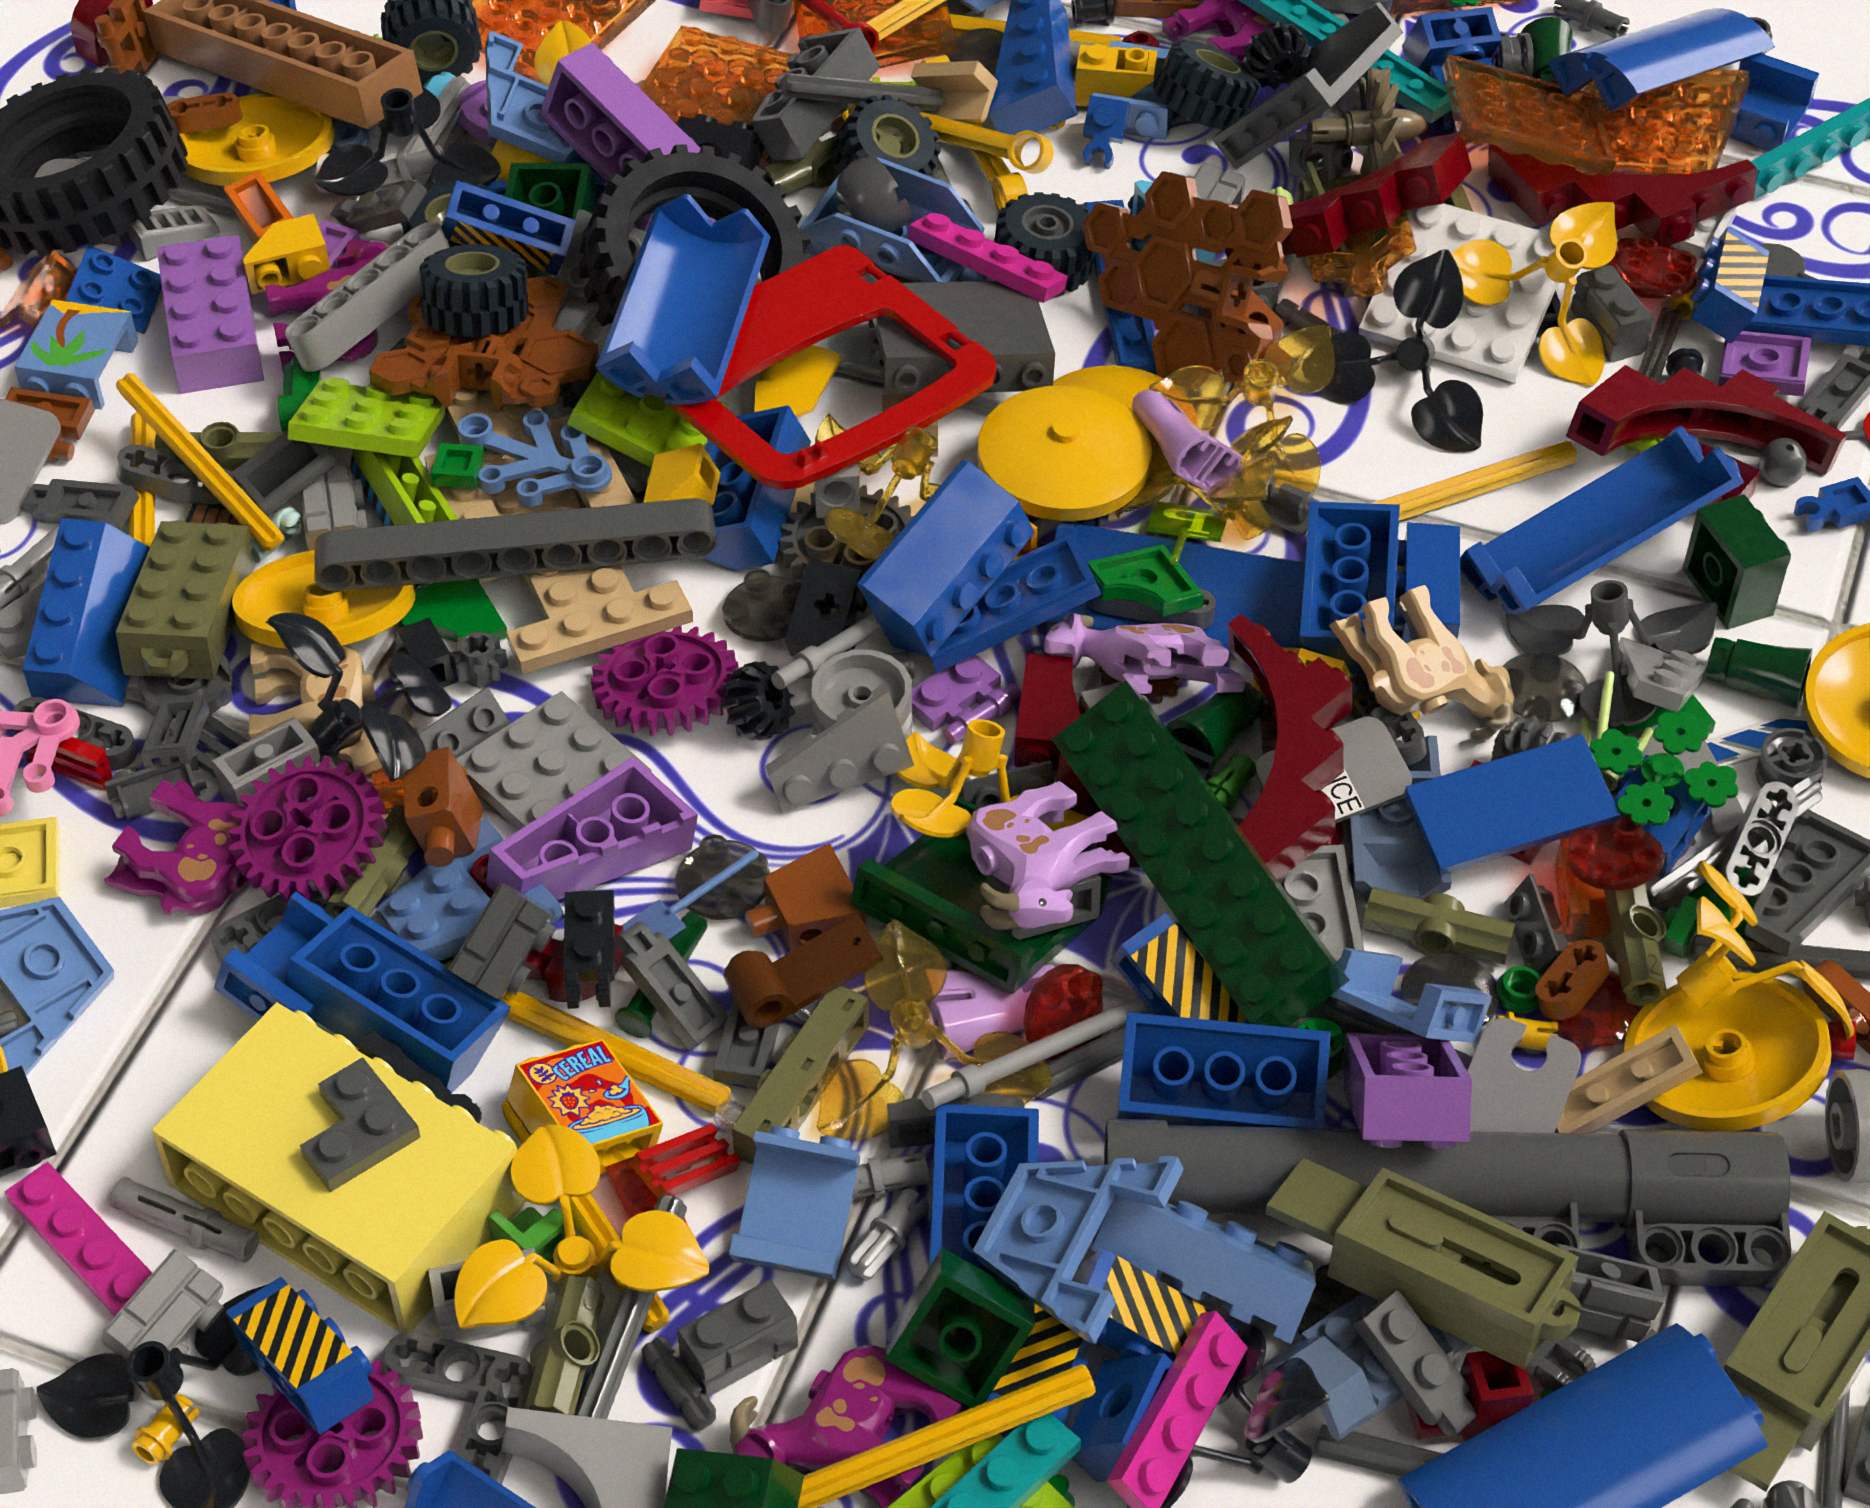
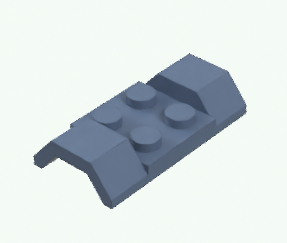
(1389, 846)
(1348, 1367)

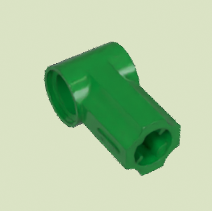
(296, 388)

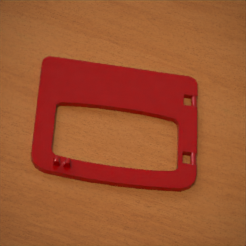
(809, 306)

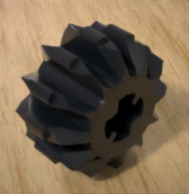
(1277, 55)
(755, 703)

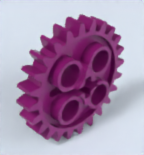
(663, 680)
(307, 829)
(365, 1462)

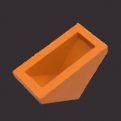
(256, 204)

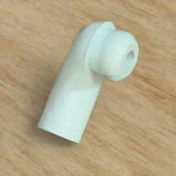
(288, 522)

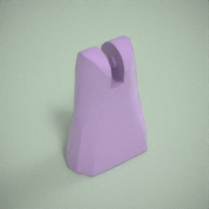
(1186, 447)
(975, 1007)

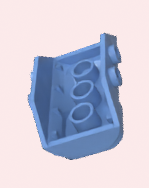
(893, 250)

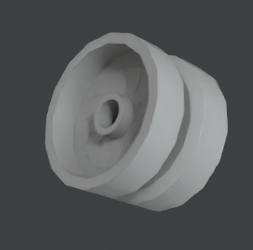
(849, 681)
(1849, 1124)

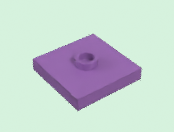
(1771, 357)

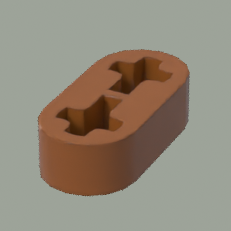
(205, 112)
(1579, 981)

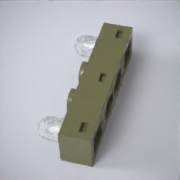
(794, 1085)

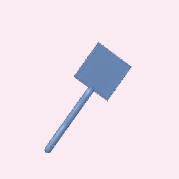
(664, 919)

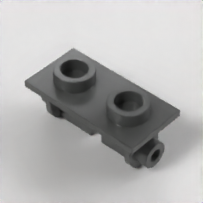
(1288, 507)
(466, 724)
(136, 786)
(986, 790)
(1535, 926)

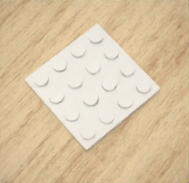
(1482, 336)

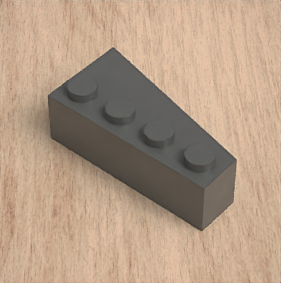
(794, 124)

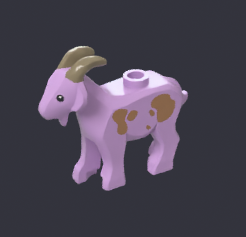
(1145, 652)
(1034, 860)

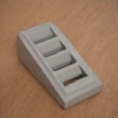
(171, 227)

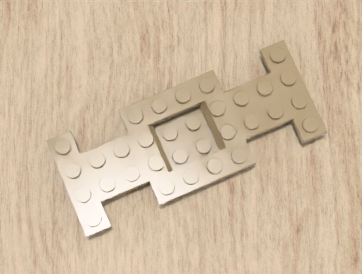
(581, 606)

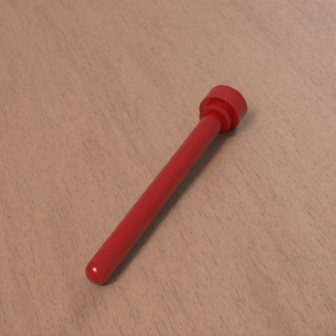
(840, 22)

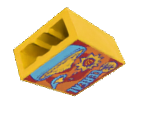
(590, 1094)

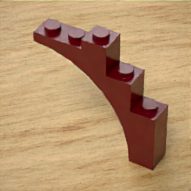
(1375, 201)
(1656, 205)
(1740, 411)
(1305, 702)
(1044, 711)

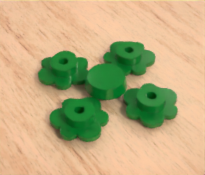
(1664, 771)

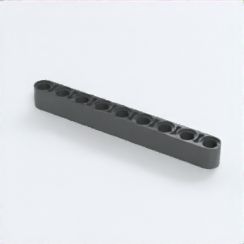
(514, 544)

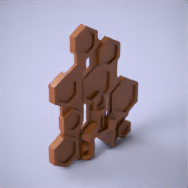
(1168, 275)
(441, 365)

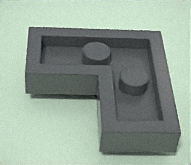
(369, 1129)

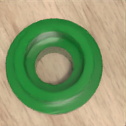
(1518, 979)

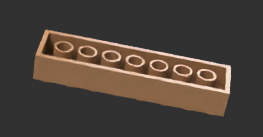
(285, 54)

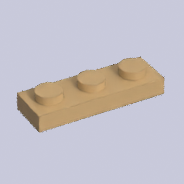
(1628, 1082)

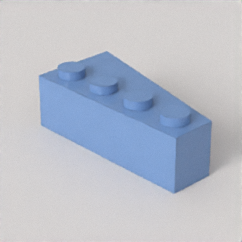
(1212, 1260)

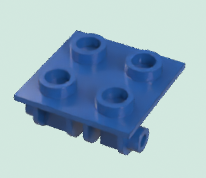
(116, 284)

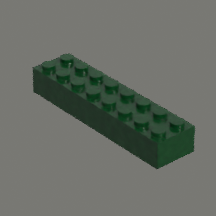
(1200, 860)

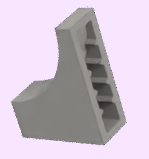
(597, 1457)

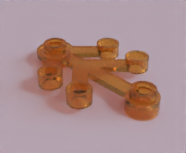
(1367, 276)

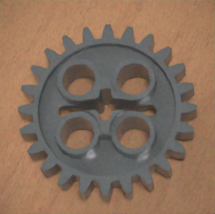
(809, 538)

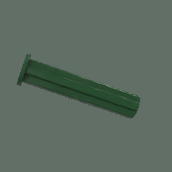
(637, 1016)

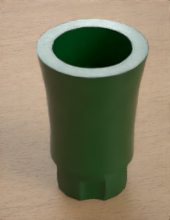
(1549, 39)
(1760, 669)
(1218, 721)

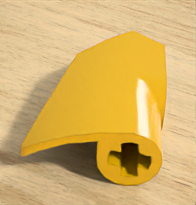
(796, 380)

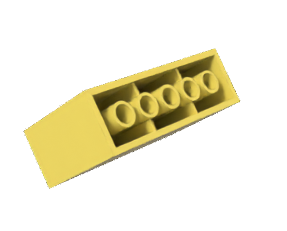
(376, 1236)

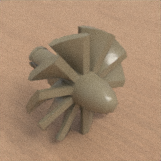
(1374, 128)

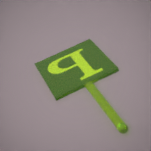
(1186, 522)

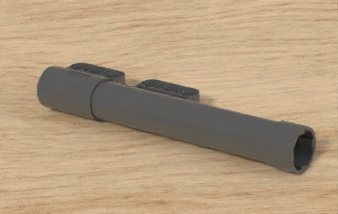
(1658, 1184)

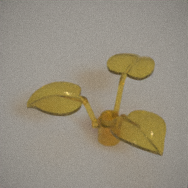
(1298, 359)
(909, 459)
(1239, 490)
(908, 977)

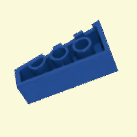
(1033, 69)

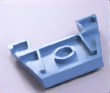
(516, 104)
(445, 902)
(48, 974)
(1050, 1222)

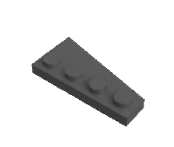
(1809, 882)

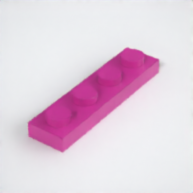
(986, 257)
(78, 1236)
(1177, 1413)

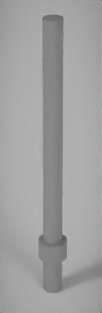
(808, 660)
(972, 1079)

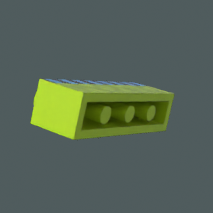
(399, 488)

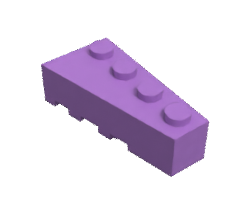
(596, 835)

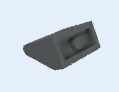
(282, 471)

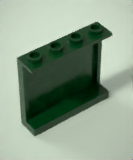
(938, 897)

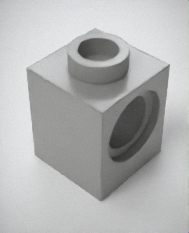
(838, 490)

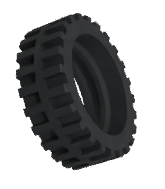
(717, 187)
(101, 192)

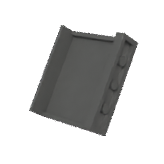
(1332, 71)
(984, 311)

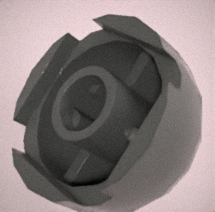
(869, 195)

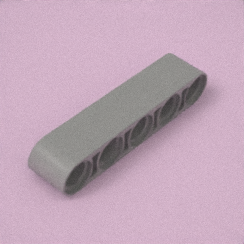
(364, 299)

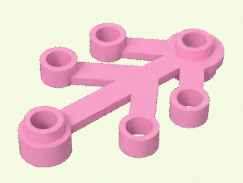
(47, 727)

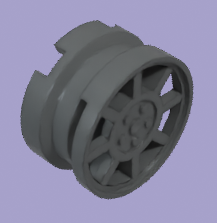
(1515, 54)
(1790, 757)

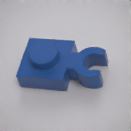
(1104, 124)
(1841, 502)

